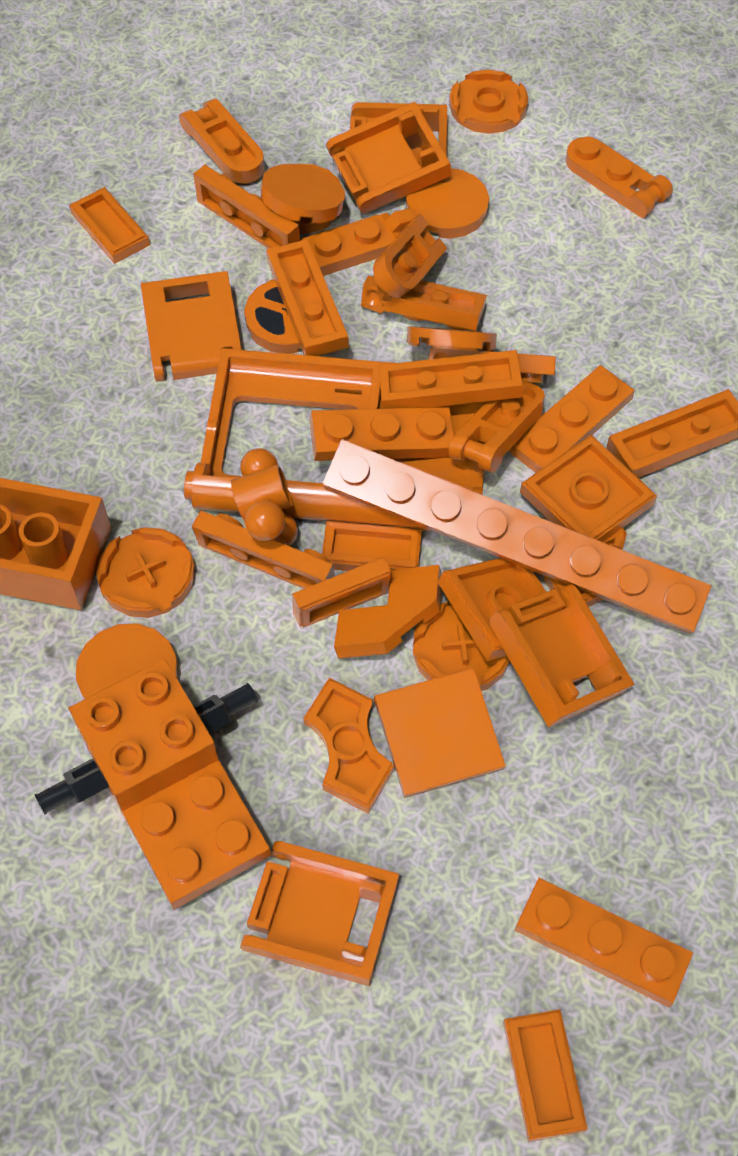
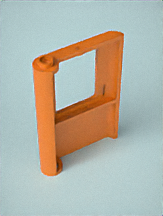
(310, 383)

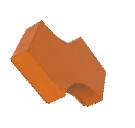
(355, 766)

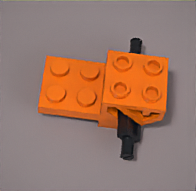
(166, 779)

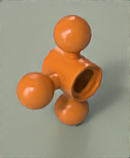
(262, 497)

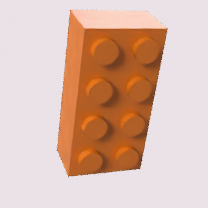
(49, 542)

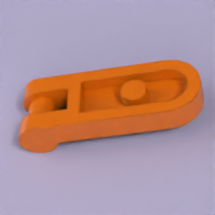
(224, 141)
(617, 175)
(407, 259)
(498, 426)

